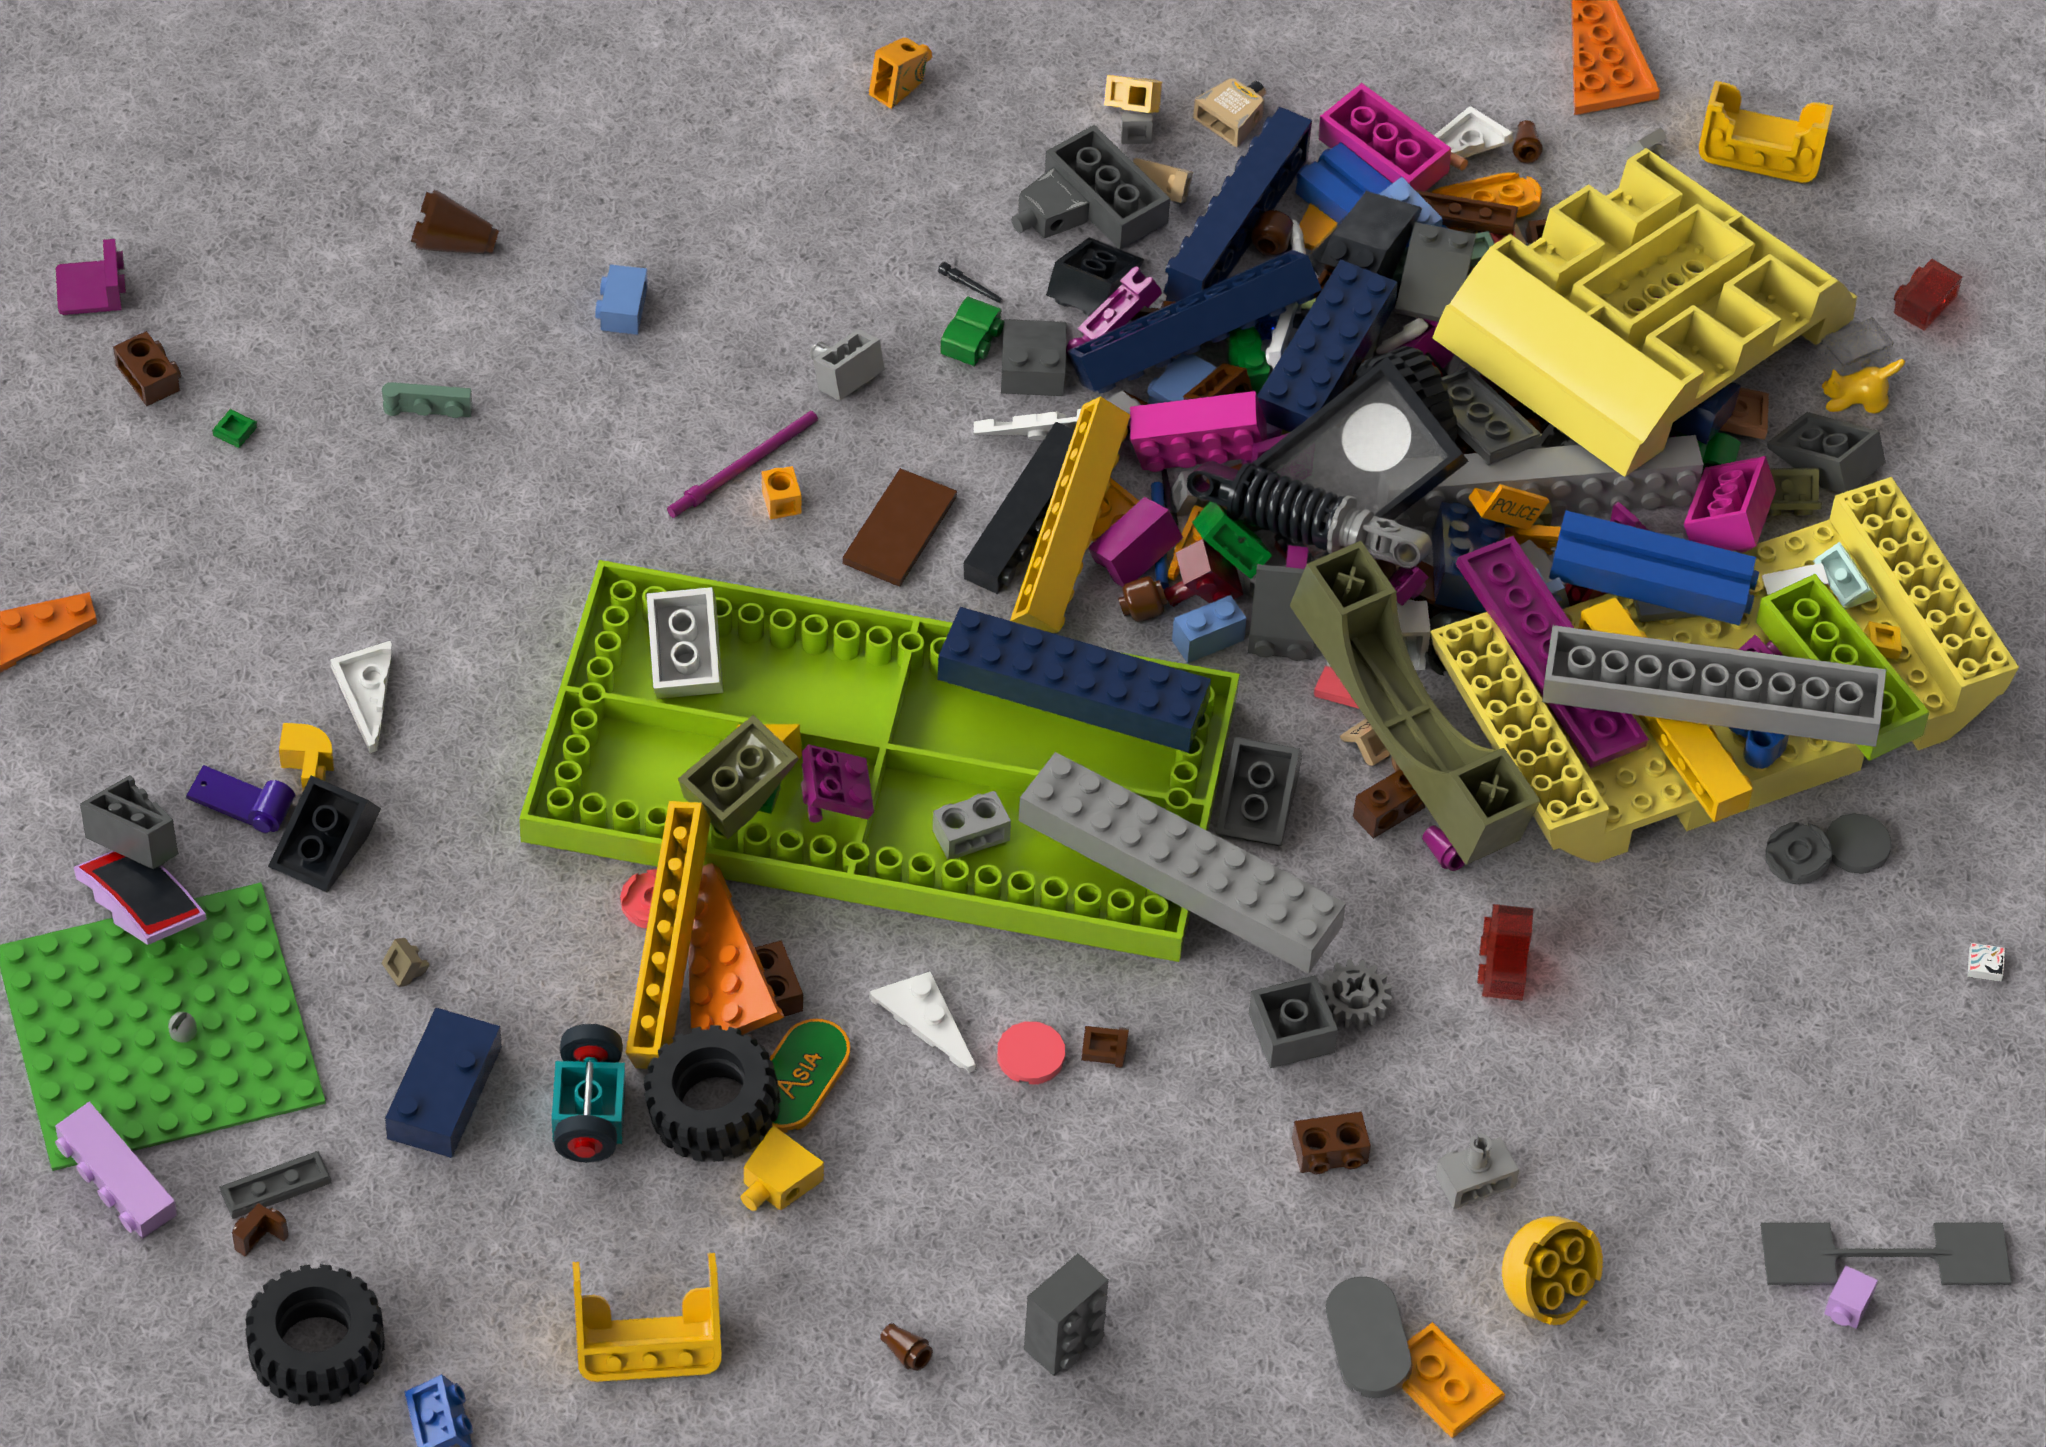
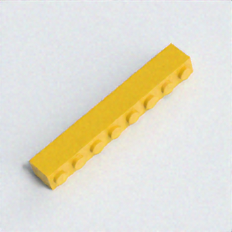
(1071, 516)
(1688, 745)
(668, 931)

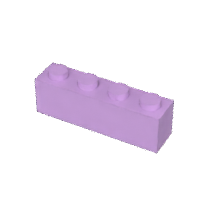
(115, 1171)

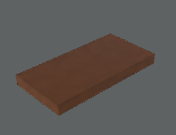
(899, 527)

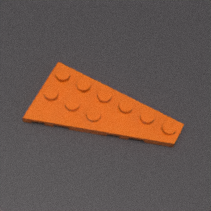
(1607, 59)
(35, 626)
(724, 966)

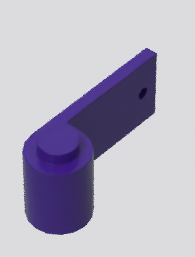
(242, 801)

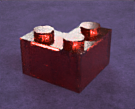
(1506, 948)

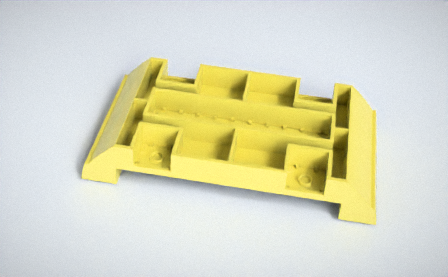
(1946, 659)

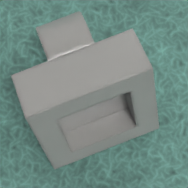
(1136, 128)
(1649, 142)
(1183, 498)

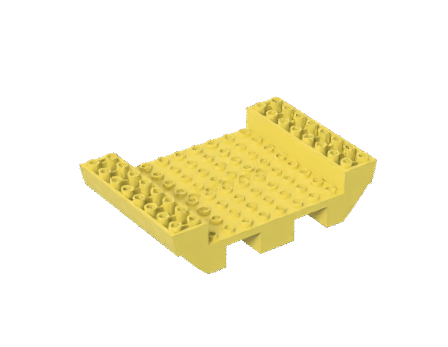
(1564, 326)

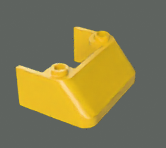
(648, 1345)

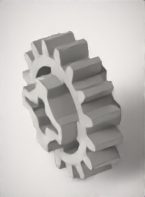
(1356, 997)

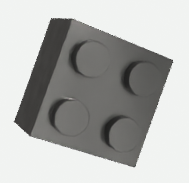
(1293, 1021)

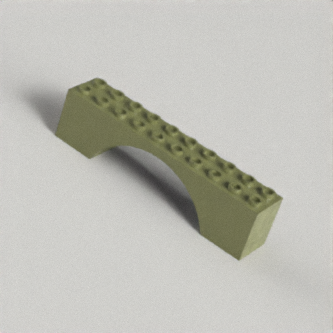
(1355, 623)

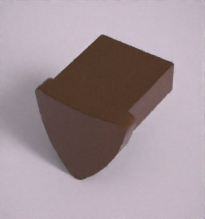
(1105, 1045)

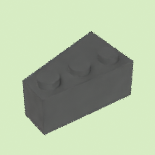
(130, 824)

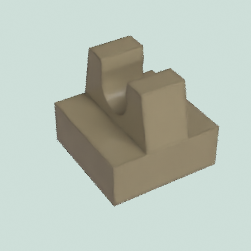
(403, 962)

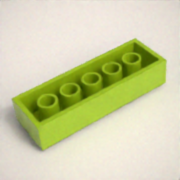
(1813, 625)

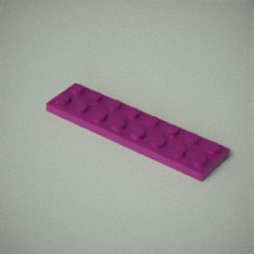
(1525, 614)

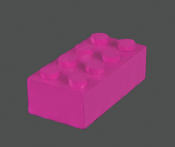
(1385, 139)
(1197, 430)
(1731, 505)

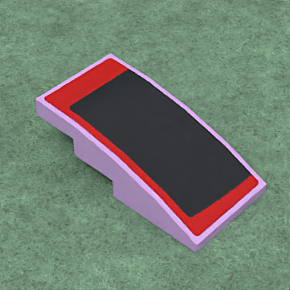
(141, 898)

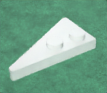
(1473, 133)
(1033, 425)
(364, 684)
(923, 1009)

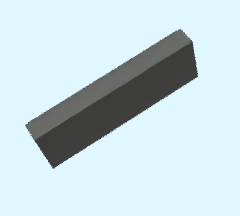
(275, 1184)

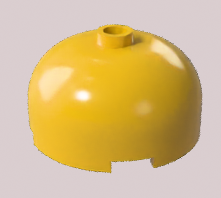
(1546, 1261)

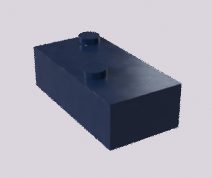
(443, 1082)

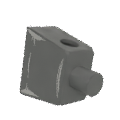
(1050, 206)

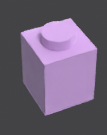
(1850, 1297)

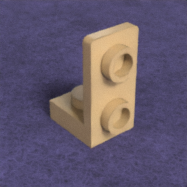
(1171, 180)

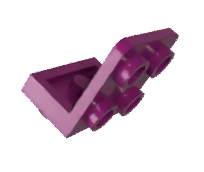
(92, 284)
(1408, 583)

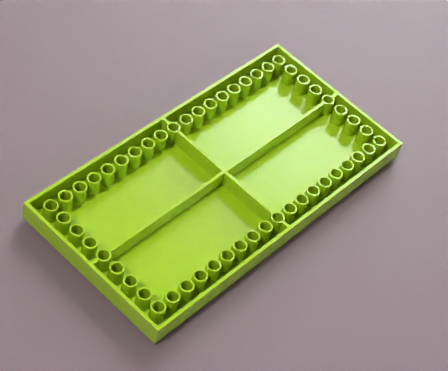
(873, 691)

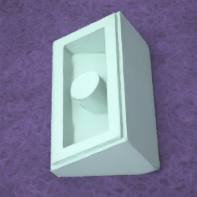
(1845, 577)

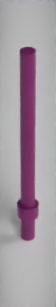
(697, 494)

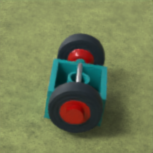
(588, 1094)

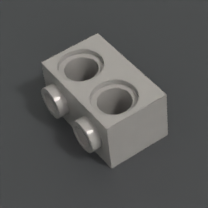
(979, 825)

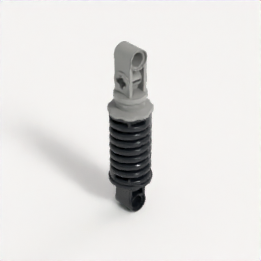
(1305, 512)

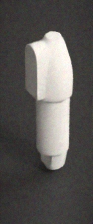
(1297, 238)
(1409, 333)

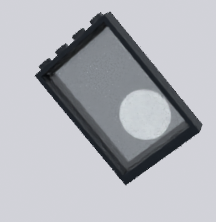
(1368, 445)

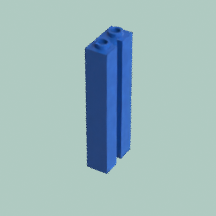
(1338, 182)
(1654, 568)

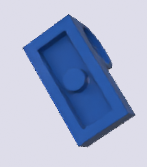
(1761, 747)

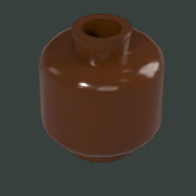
(1272, 232)
(1143, 599)

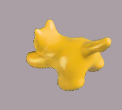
(1863, 387)

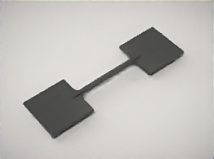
(1963, 1251)

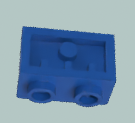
(439, 1414)

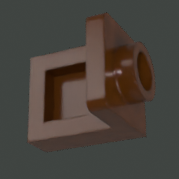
(255, 1225)

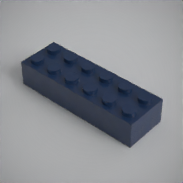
(1328, 345)

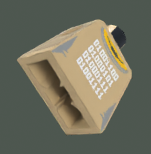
(1231, 109)

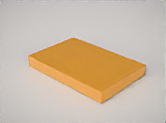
(1448, 1382)

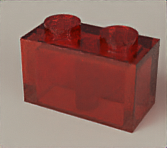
(1927, 294)

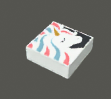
(1986, 962)

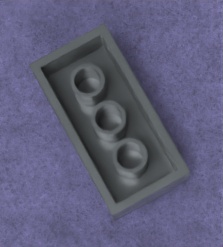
(1119, 194)

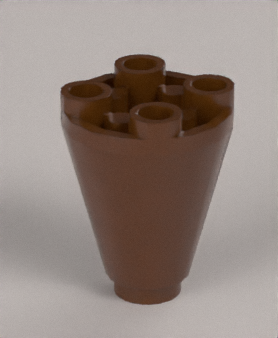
(452, 227)

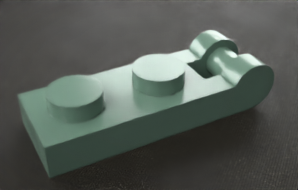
(426, 400)

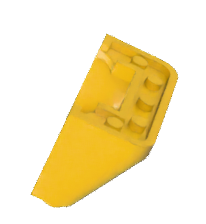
(1763, 141)

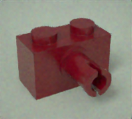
(1204, 575)

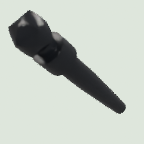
(957, 276)
(1168, 499)

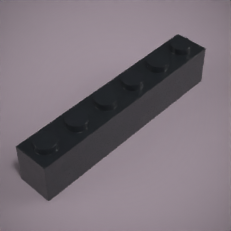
(1019, 517)

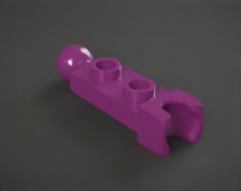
(1119, 307)

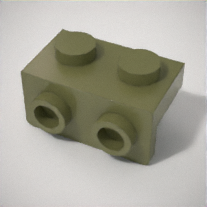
(1795, 490)

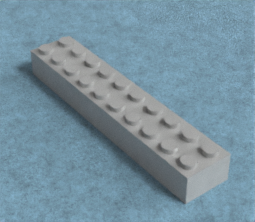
(1571, 481)
(1714, 685)
(1182, 862)

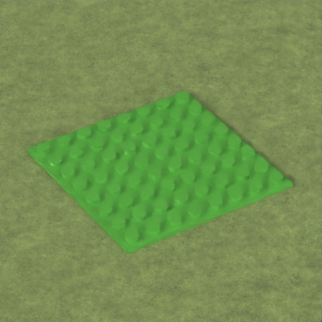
(98, 1013)

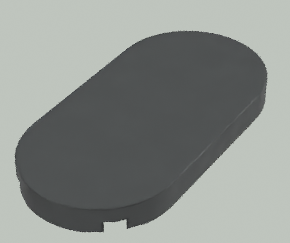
(1368, 1337)

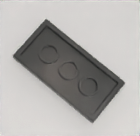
(1487, 419)

